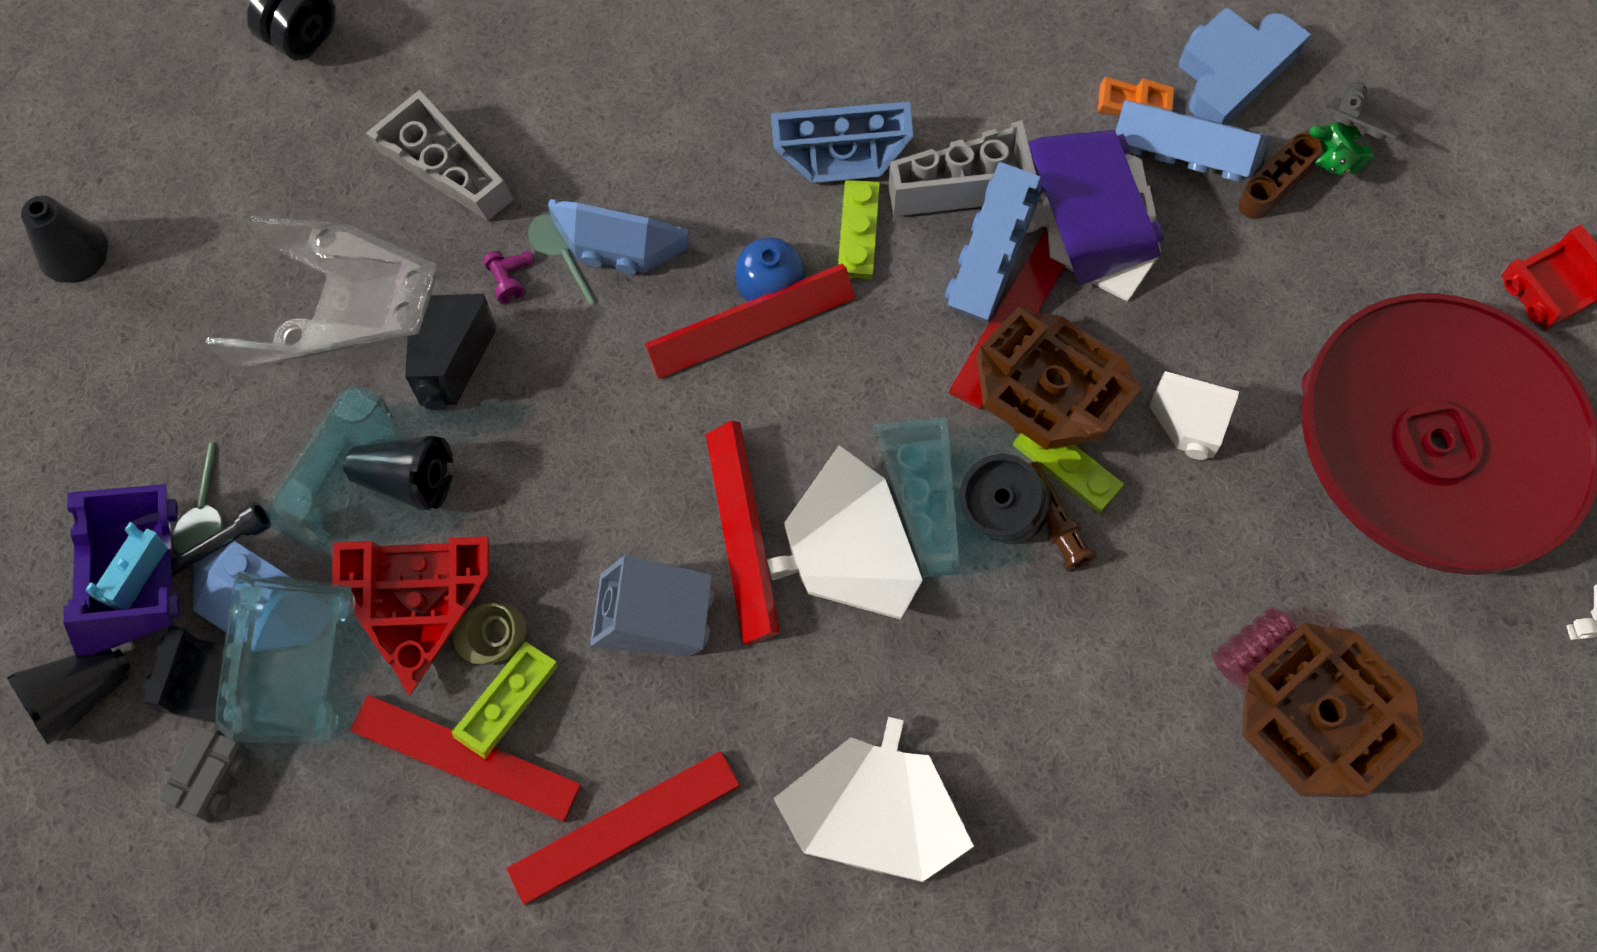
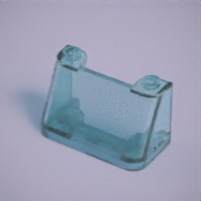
(352, 419)
(280, 659)

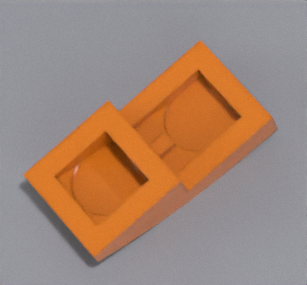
(1148, 92)

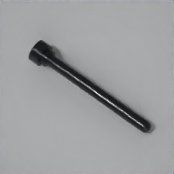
(250, 520)

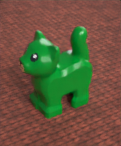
(1340, 148)

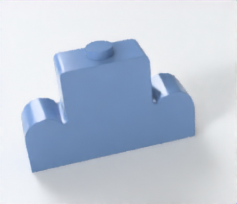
(1237, 61)

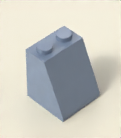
(652, 608)

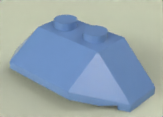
(842, 140)
(616, 238)
(215, 579)

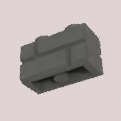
(205, 775)

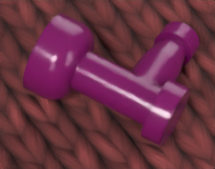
(500, 267)

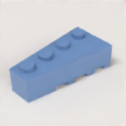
(1192, 140)
(995, 242)

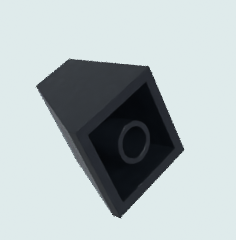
(448, 348)

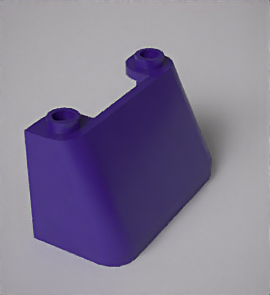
(1095, 202)
(97, 538)

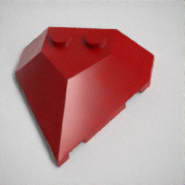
(411, 595)

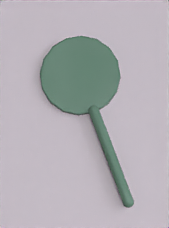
(547, 240)
(200, 521)

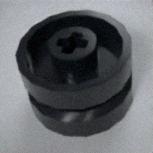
(292, 25)
(1010, 477)

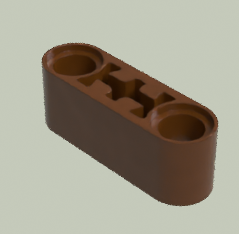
(1266, 189)

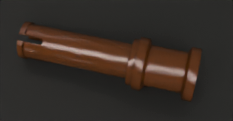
(1065, 531)

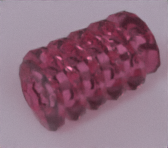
(1252, 645)

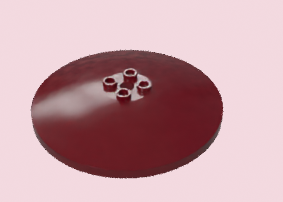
(1499, 397)

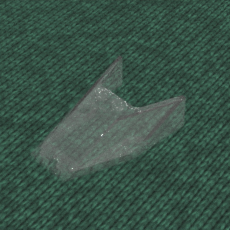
(367, 298)

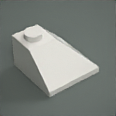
(1193, 413)

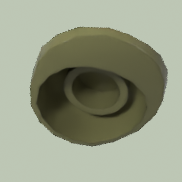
(473, 635)

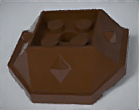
(1053, 380)
(1370, 707)

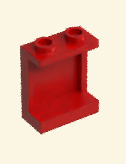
(1557, 279)

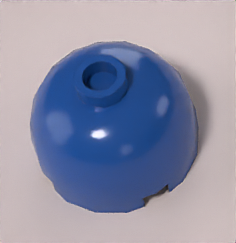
(767, 268)

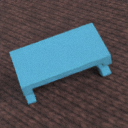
(129, 569)

